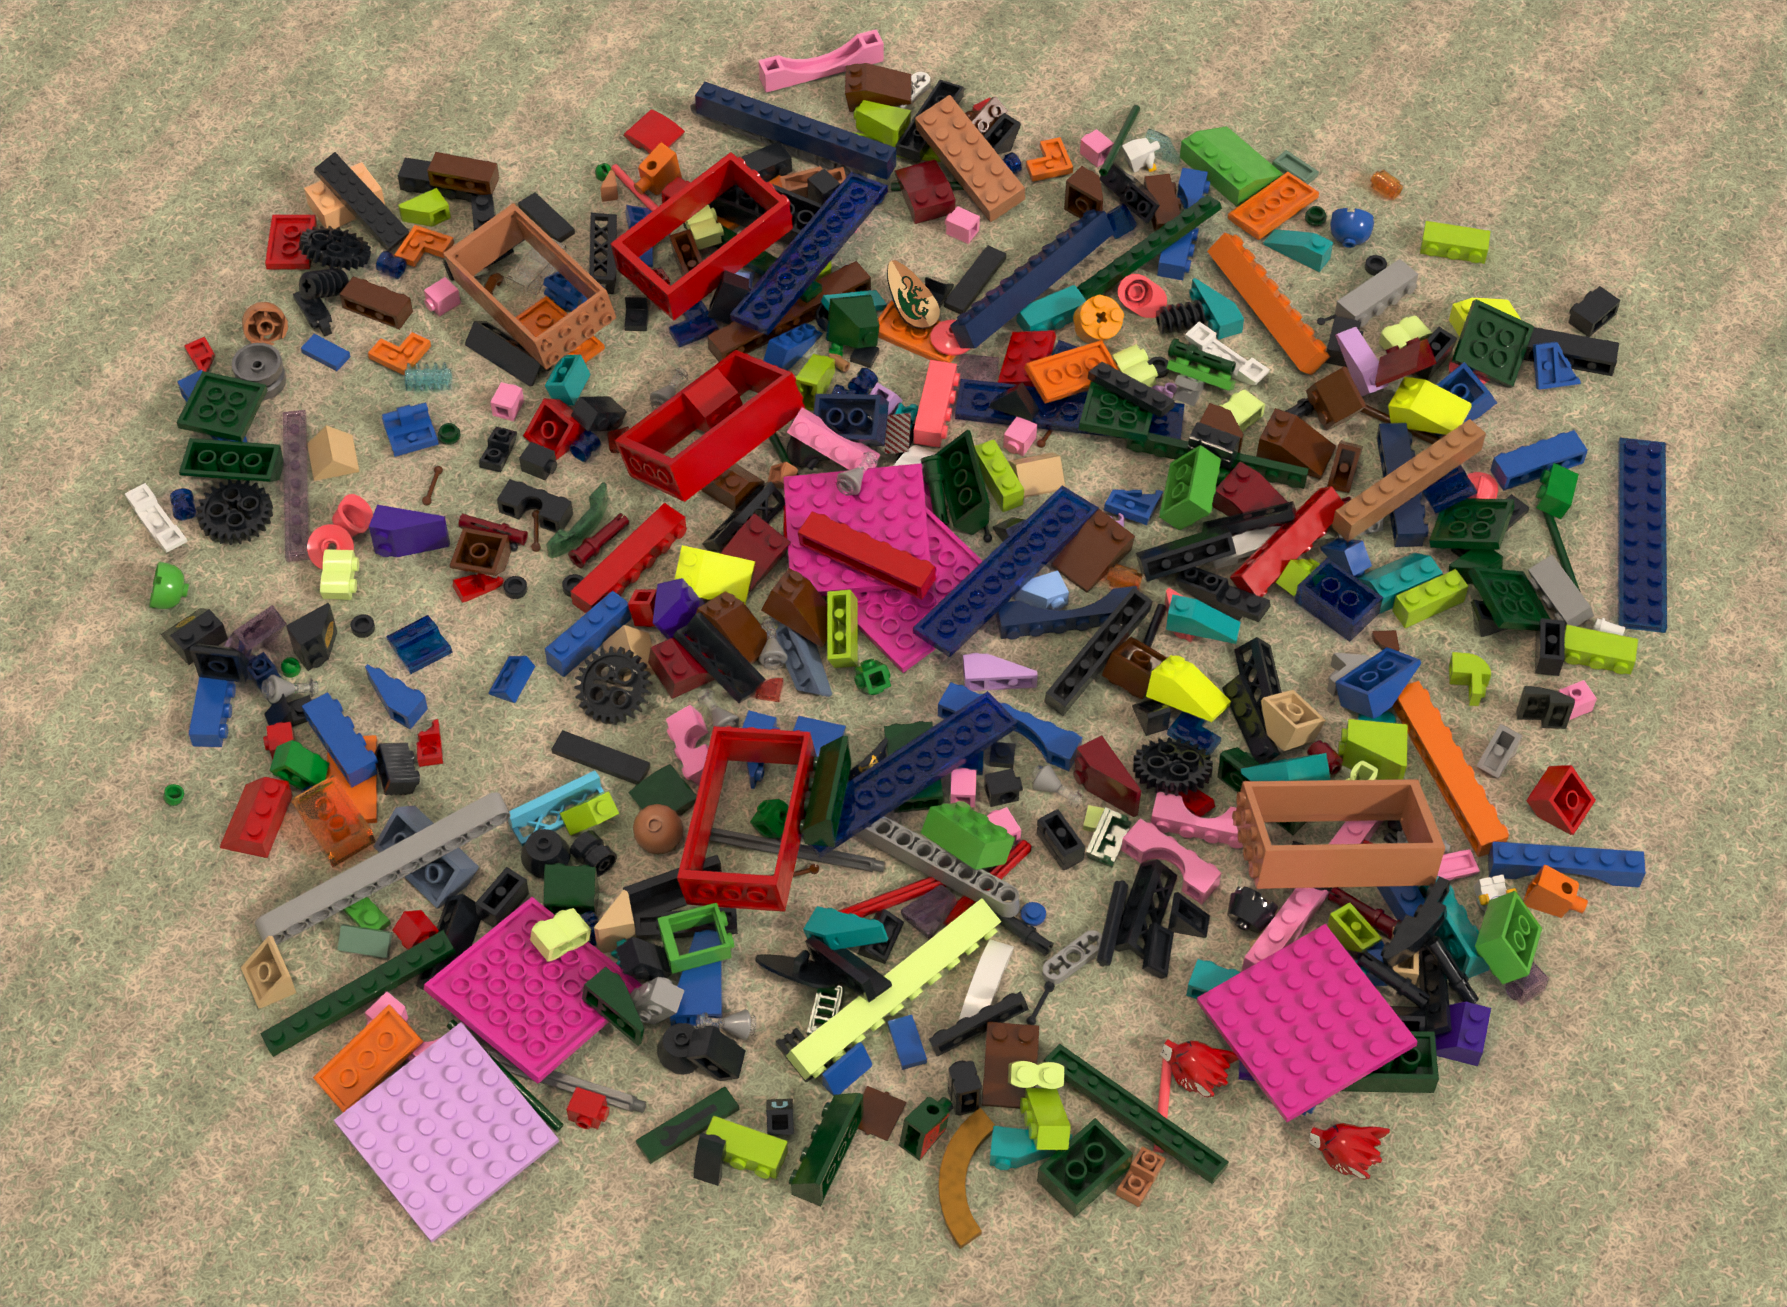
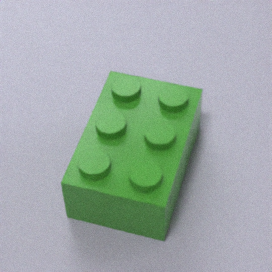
(1190, 488)
(968, 835)
(1508, 937)

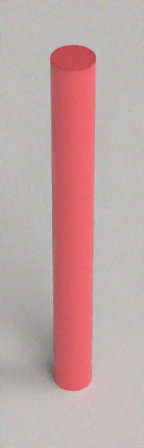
(630, 184)
(1164, 1093)

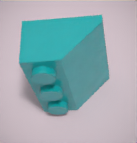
(1400, 577)

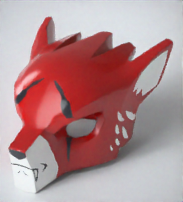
(1200, 1065)
(1351, 1147)

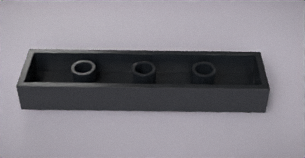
(911, 143)
(361, 201)

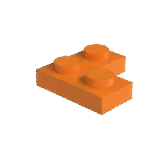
(1053, 164)
(421, 241)
(397, 357)

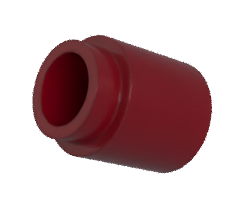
(1333, 758)

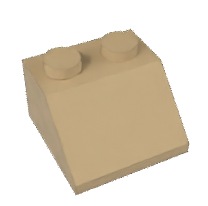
(1290, 720)

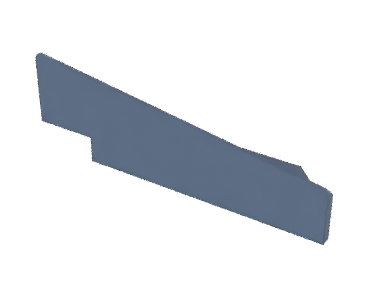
(803, 662)

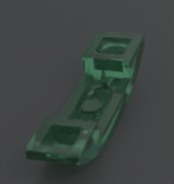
(566, 541)

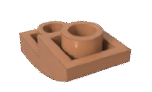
(1140, 1176)

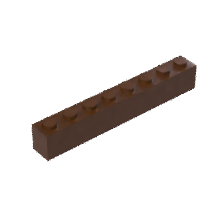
(744, 339)

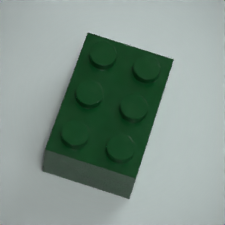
(1086, 1168)

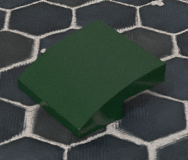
(664, 788)

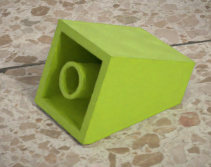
(1377, 744)

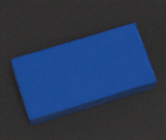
(325, 352)
(907, 1042)

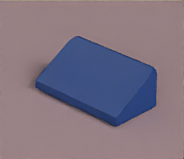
(512, 678)
(846, 1069)

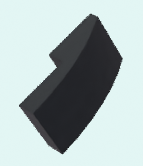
(498, 450)
(709, 1158)

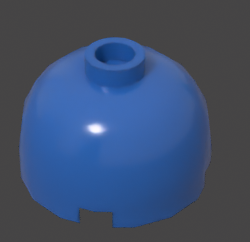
(1351, 227)

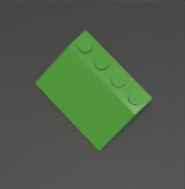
(1230, 163)

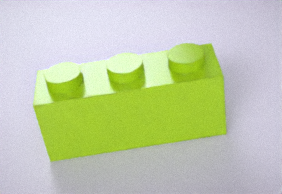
(1455, 242)
(999, 476)
(1430, 598)
(842, 629)
(1600, 649)
(1045, 1118)
(750, 1148)

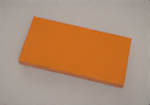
(1273, 205)
(547, 313)
(915, 340)
(1067, 371)
(364, 794)
(368, 1058)

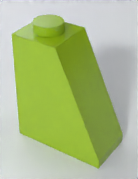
(882, 121)
(815, 378)

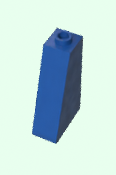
(701, 985)

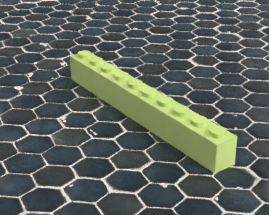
(906, 979)

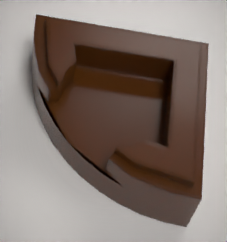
(495, 279)
(1386, 639)

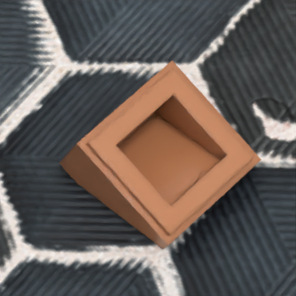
(609, 188)
(780, 471)

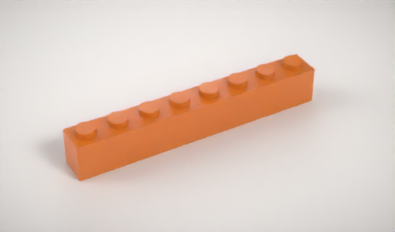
(1269, 303)
(1449, 770)

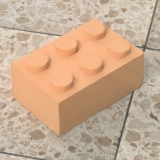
(329, 208)

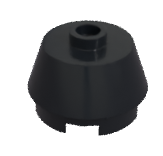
(544, 848)
(1250, 910)
(673, 1049)

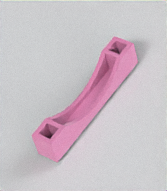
(783, 72)

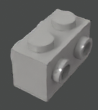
(656, 1000)

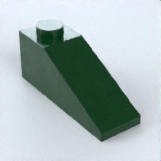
(611, 999)

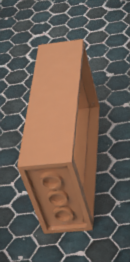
(497, 238)
(1338, 864)

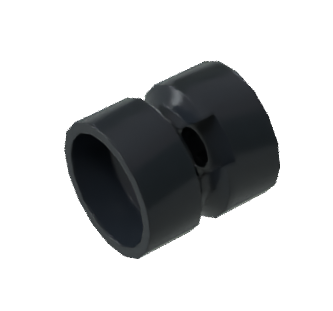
(590, 851)

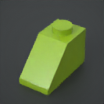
(589, 813)
(1352, 929)

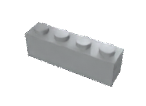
(1378, 293)

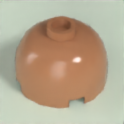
(262, 320)
(657, 829)

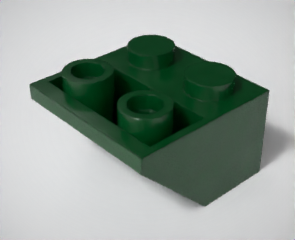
(571, 888)

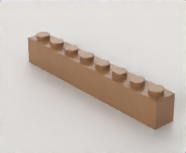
(1408, 480)

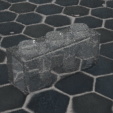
(529, 274)

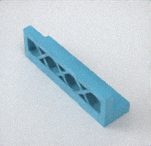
(550, 804)

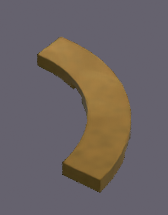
(953, 1177)

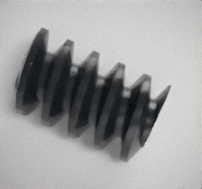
(322, 283)
(1179, 315)

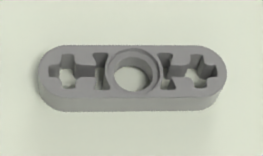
(1075, 947)

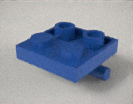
(563, 292)
(409, 429)

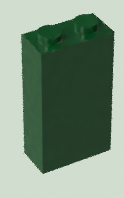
(898, 736)

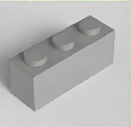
(1560, 592)

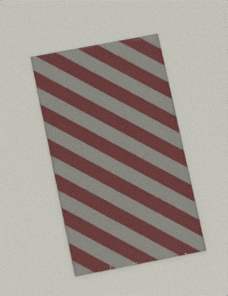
(897, 433)

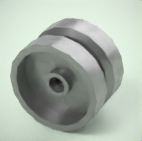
(261, 365)

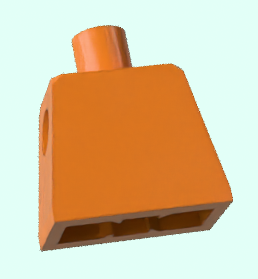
(658, 170)
(1554, 893)

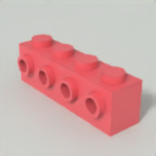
(935, 403)

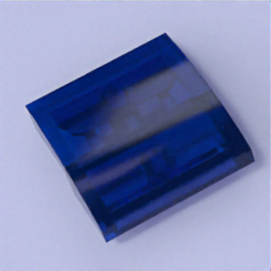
(1449, 490)
(419, 644)

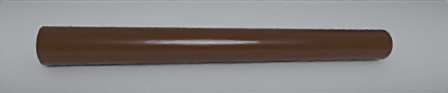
(1381, 416)

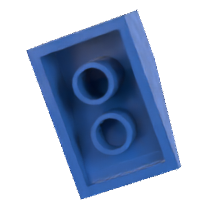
(1467, 386)
(1377, 682)

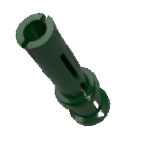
(1191, 353)
(934, 481)

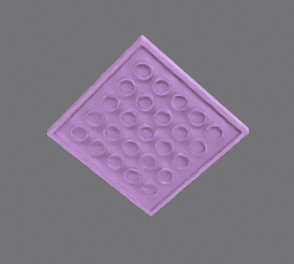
(446, 1131)

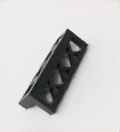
(608, 265)
(744, 511)
(722, 656)
(1262, 657)
(1141, 903)

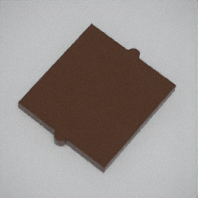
(880, 1113)

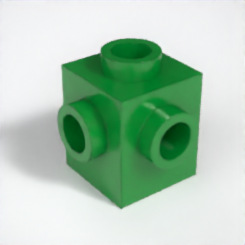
(878, 680)
(770, 818)

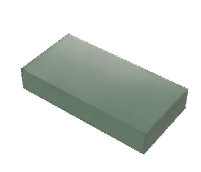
(1290, 163)
(364, 941)

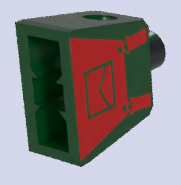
(925, 1126)

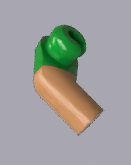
(836, 353)

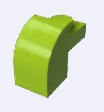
(1472, 672)

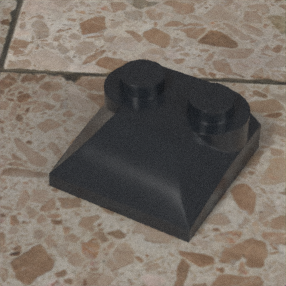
(220, 662)

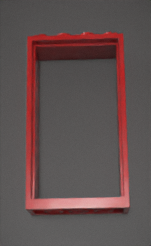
(732, 256)
(721, 446)
(739, 889)

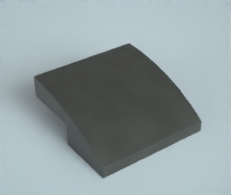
(1545, 705)

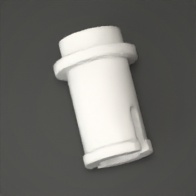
(1604, 626)

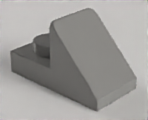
(1188, 389)
(1343, 664)
(1499, 751)

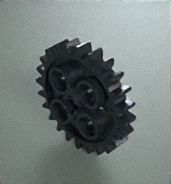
(334, 248)
(234, 511)
(607, 707)
(1172, 766)

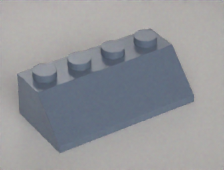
(441, 877)

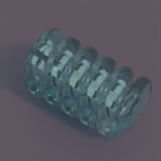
(428, 377)

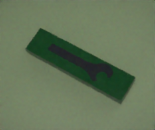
(686, 1125)

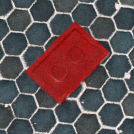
(284, 241)
(1022, 349)

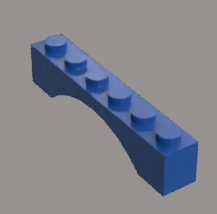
(1174, 259)
(1054, 743)
(1609, 865)

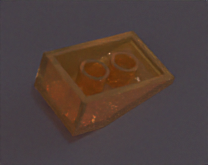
(333, 821)

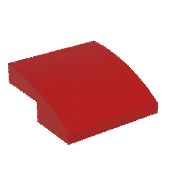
(653, 130)

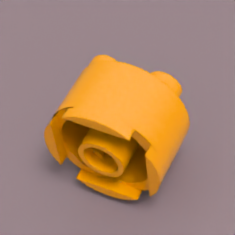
(1086, 319)

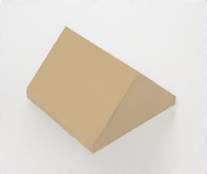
(332, 454)
(1039, 473)
(633, 640)
(615, 924)
(267, 974)

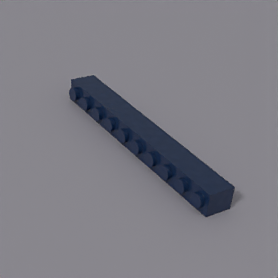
(796, 130)
(1031, 279)

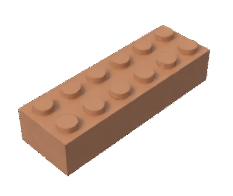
(970, 158)

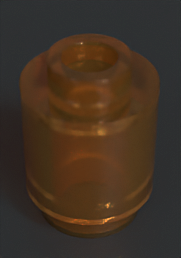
(1386, 184)
(1123, 576)

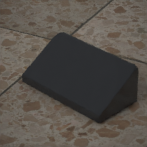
(881, 951)

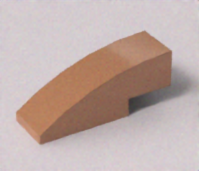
(798, 183)

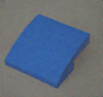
(821, 731)

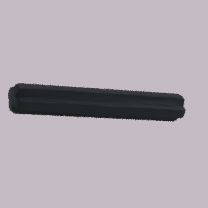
(1112, 923)

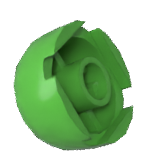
(167, 586)

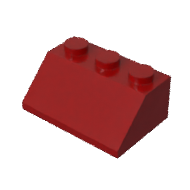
(258, 817)

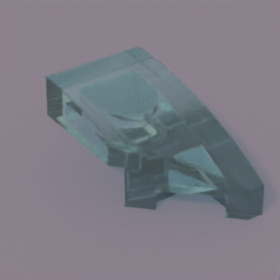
(1166, 147)

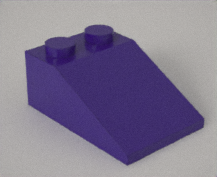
(406, 532)

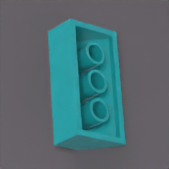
(1292, 769)
(1459, 936)

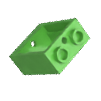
(689, 919)

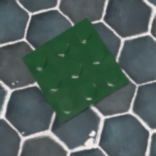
(1493, 343)
(222, 406)
(1114, 415)
(1473, 524)
(1509, 598)

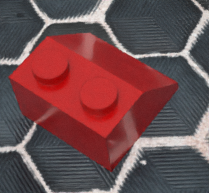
(711, 400)
(554, 427)
(1561, 798)

